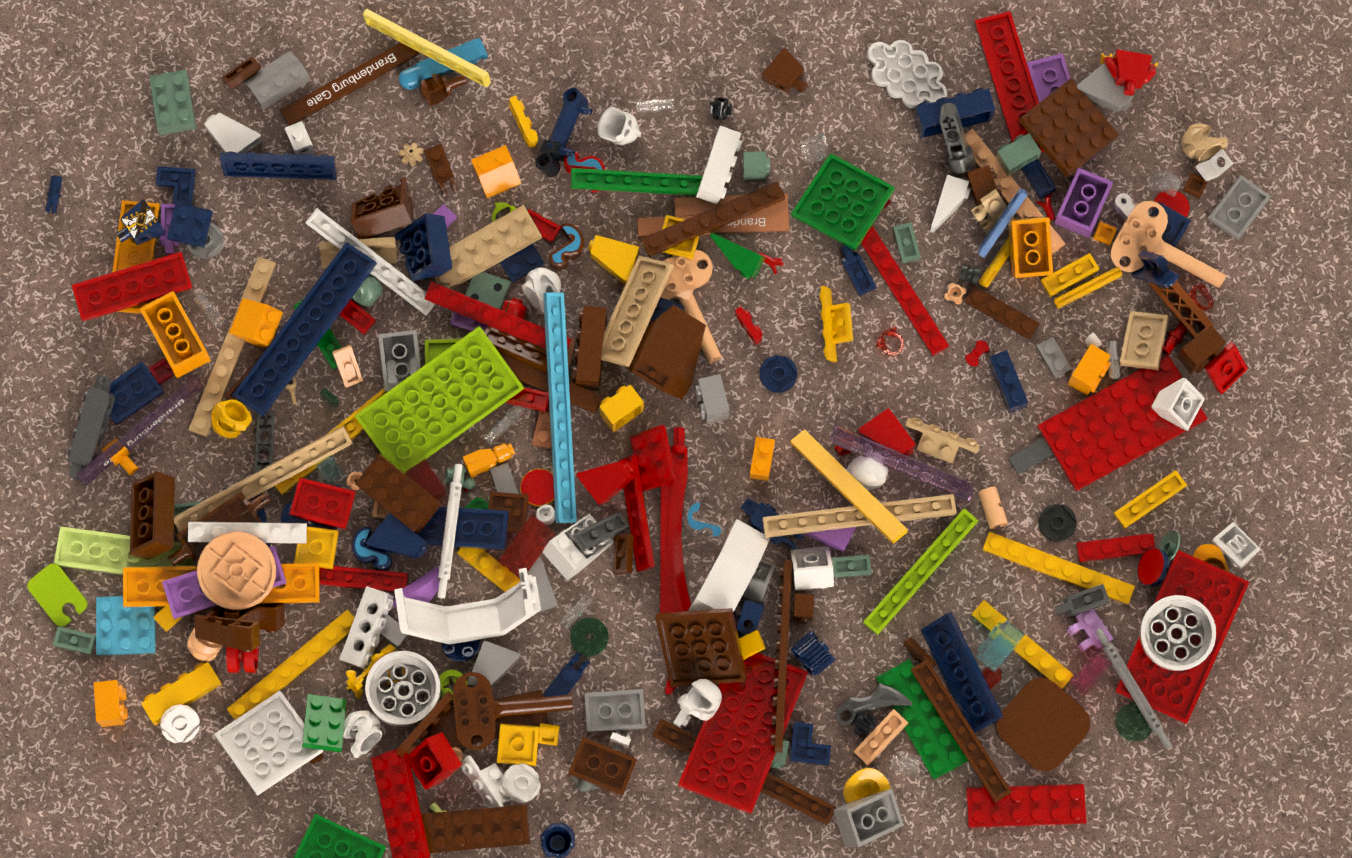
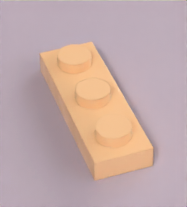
(881, 737)

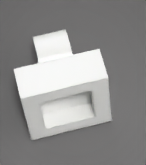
(619, 742)

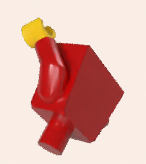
(1129, 69)

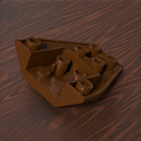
(669, 352)

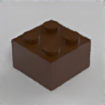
(1201, 350)

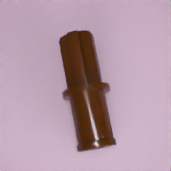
(918, 652)

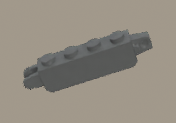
(91, 426)

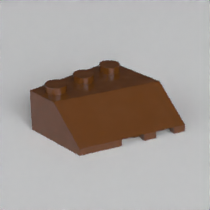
(382, 212)

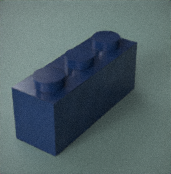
(1007, 381)

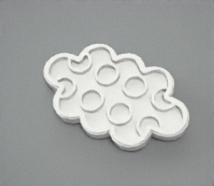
(906, 73)

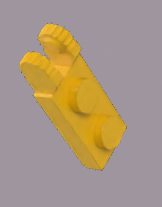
(523, 122)

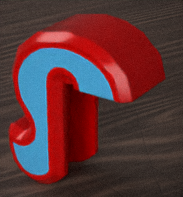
(588, 162)

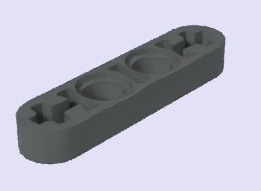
(264, 446)

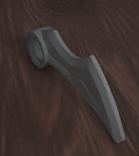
(882, 697)

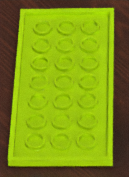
(439, 401)

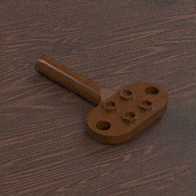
(478, 710)

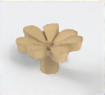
(411, 157)

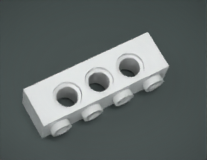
(363, 618)

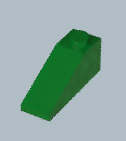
(741, 258)

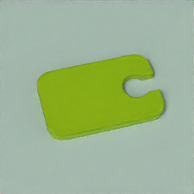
(55, 589)

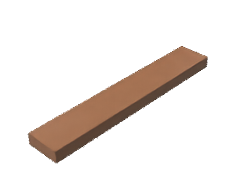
(694, 206)

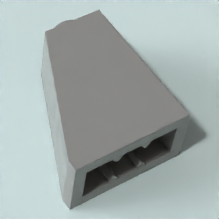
(1102, 90)
(493, 663)

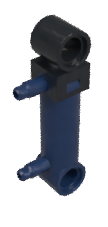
(554, 148)

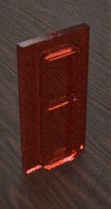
(526, 546)

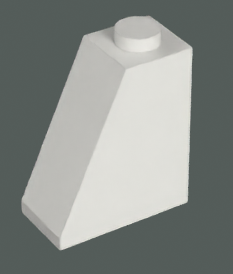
(231, 134)

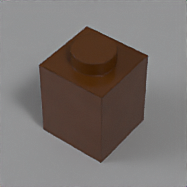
(803, 608)

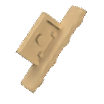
(940, 443)

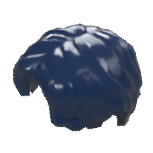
(557, 840)

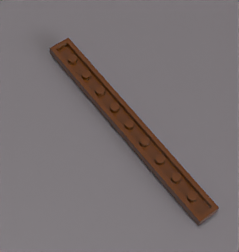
(781, 663)
(772, 786)

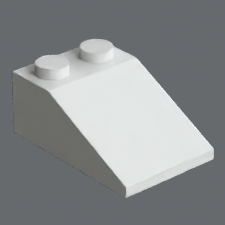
(1236, 545)

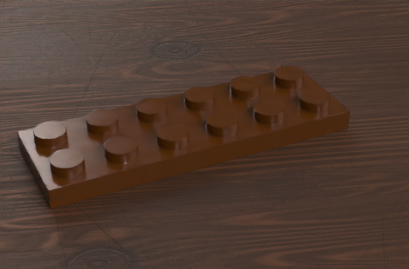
(448, 726)
(477, 828)

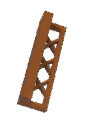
(1185, 302)

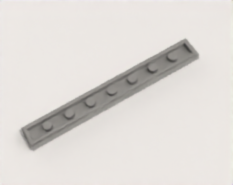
(505, 483)

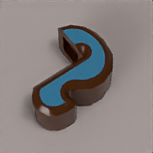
(570, 250)

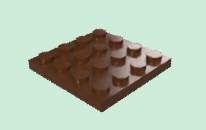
(1068, 127)
(701, 646)

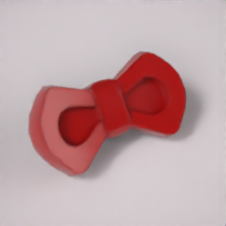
(980, 348)

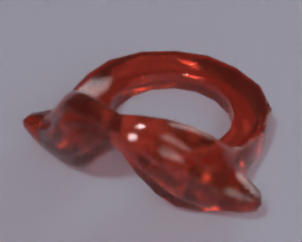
(1203, 290)
(881, 341)

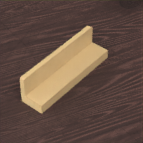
(384, 247)

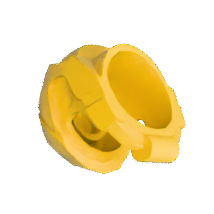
(223, 424)

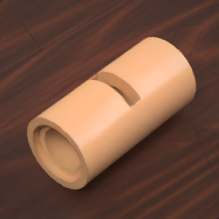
(991, 505)

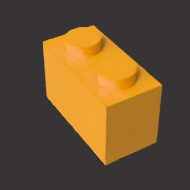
(762, 458)

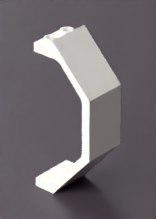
(732, 569)
(470, 620)

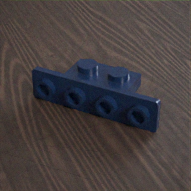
(1155, 270)

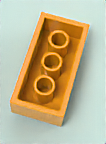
(175, 334)

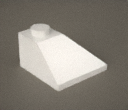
(1179, 403)

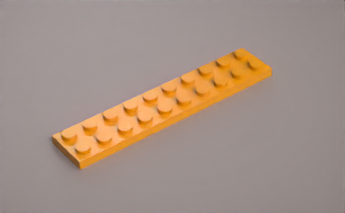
(145, 588)

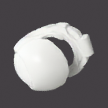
(539, 282)
(868, 472)
(701, 700)
(368, 731)

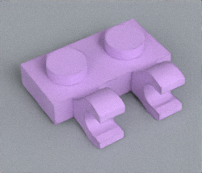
(1089, 623)

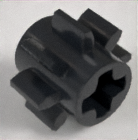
(720, 108)
(864, 724)

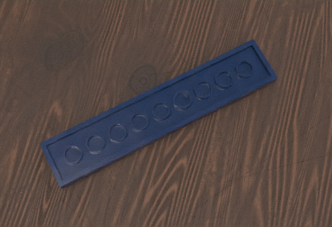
(304, 329)

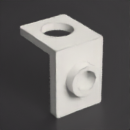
(1210, 168)

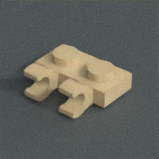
(991, 204)

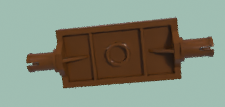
(234, 510)

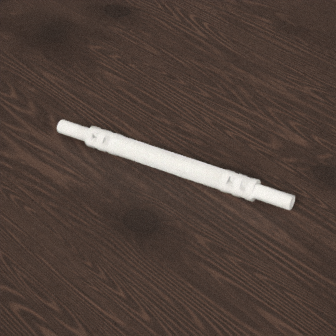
(450, 531)

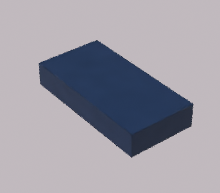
(1038, 179)

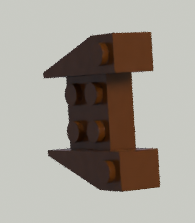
(239, 627)

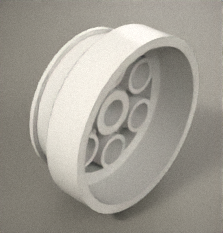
(1184, 607)
(414, 665)

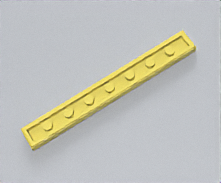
(427, 48)

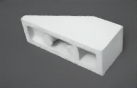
(951, 198)

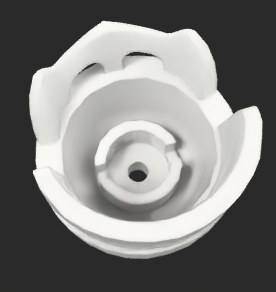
(618, 126)

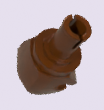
(439, 87)

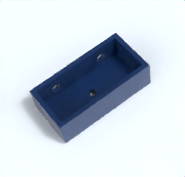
(975, 103)

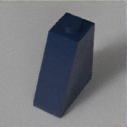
(397, 538)

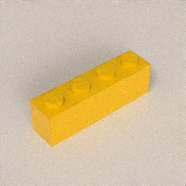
(183, 691)

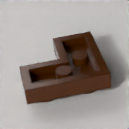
(514, 503)

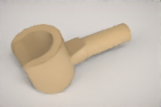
(292, 392)

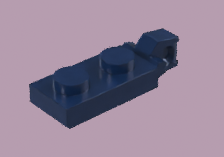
(857, 272)

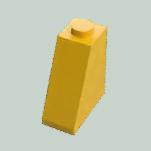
(614, 256)

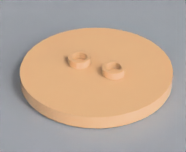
(236, 570)

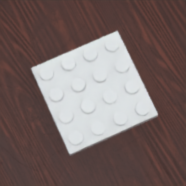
(266, 743)

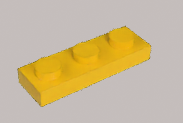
(1069, 275)

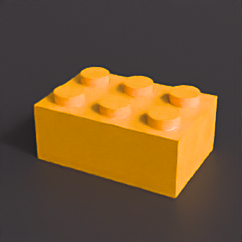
(1030, 247)

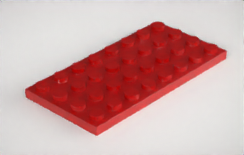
(1113, 426)
(1221, 593)
(735, 744)

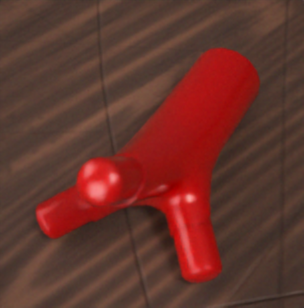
(1047, 207)
(772, 262)

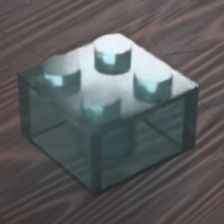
(1001, 644)

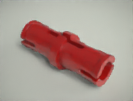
(1174, 338)

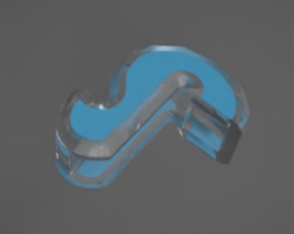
(700, 527)

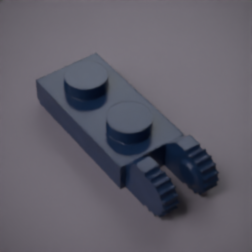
(566, 678)

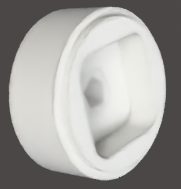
(546, 514)

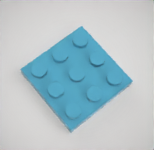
(124, 629)

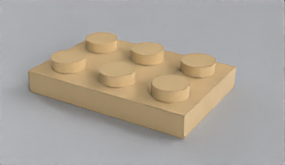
(1144, 340)

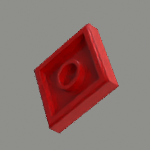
(1226, 368)

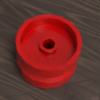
(235, 657)

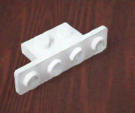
(487, 782)

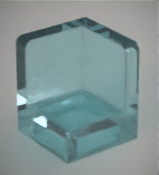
(330, 470)

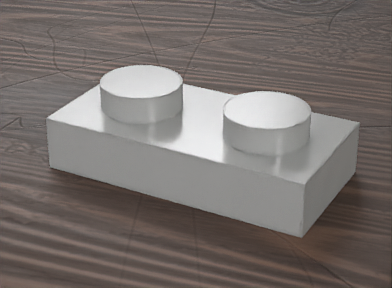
(1053, 357)

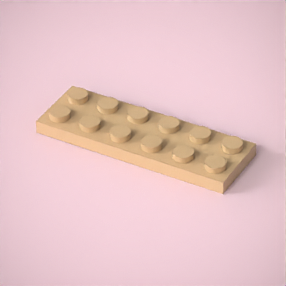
(489, 247)
(634, 310)

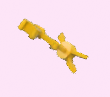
(355, 682)

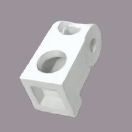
(1124, 205)

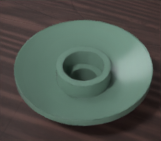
(1170, 544)

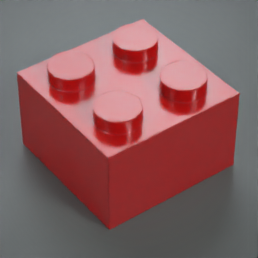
(434, 761)

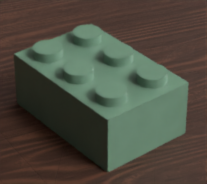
(173, 102)

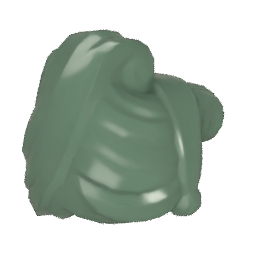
(368, 292)

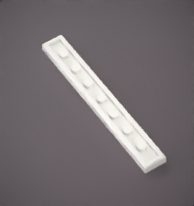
(383, 270)

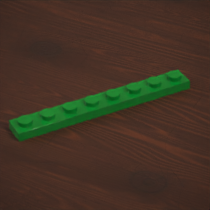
(635, 181)

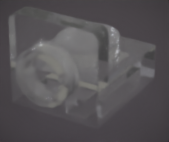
(1164, 181)

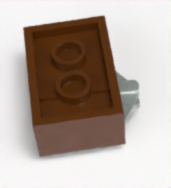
(601, 768)

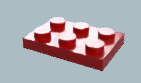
(653, 457)
(322, 503)

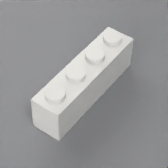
(719, 164)

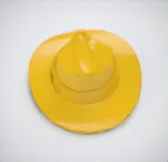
(864, 783)

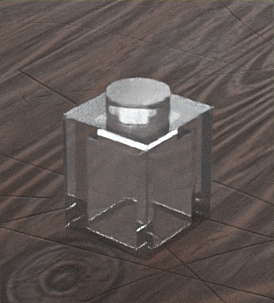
(906, 763)

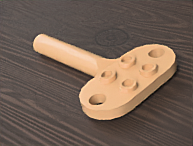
(1145, 233)
(681, 284)

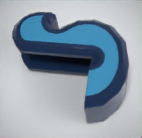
(367, 554)

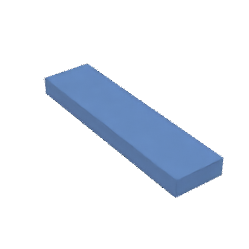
(1002, 222)

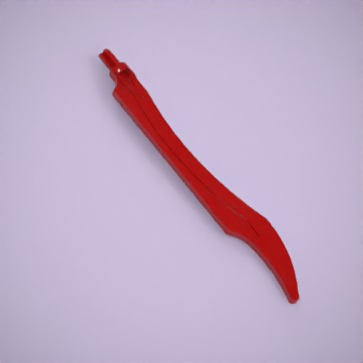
(673, 586)

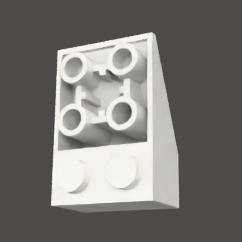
(566, 553)

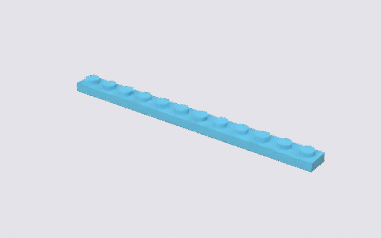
(560, 408)

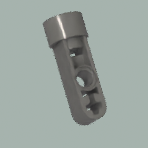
(959, 152)

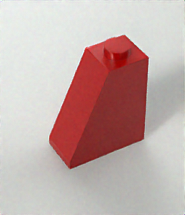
(888, 431)
(607, 480)

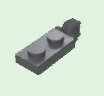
(1083, 601)

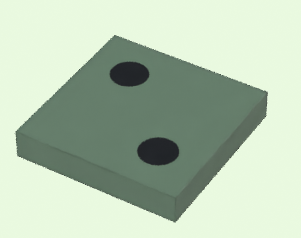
(488, 289)

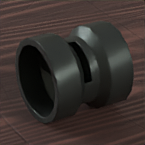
(969, 274)

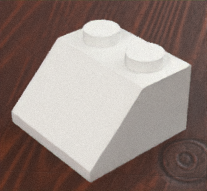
(812, 568)

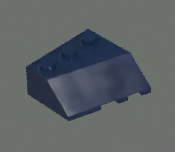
(426, 247)

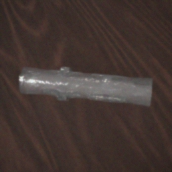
(502, 425)

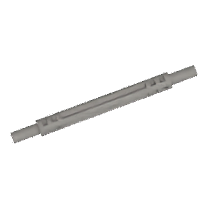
(1133, 688)

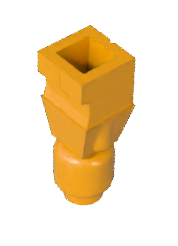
(485, 459)

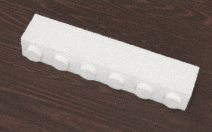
(265, 531)

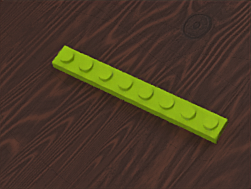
(920, 571)

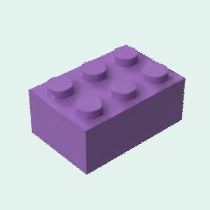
(1083, 202)

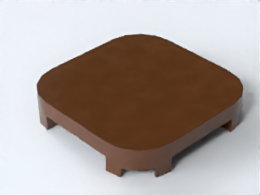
(1043, 724)

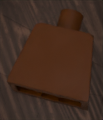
(785, 73)

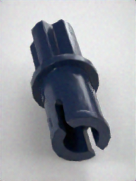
(53, 194)

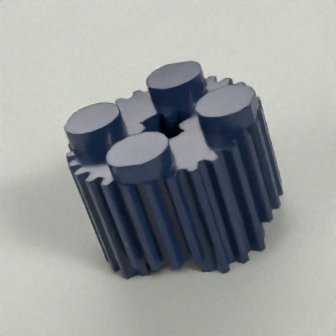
(812, 653)

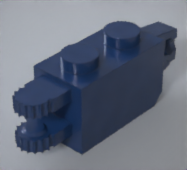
(757, 512)

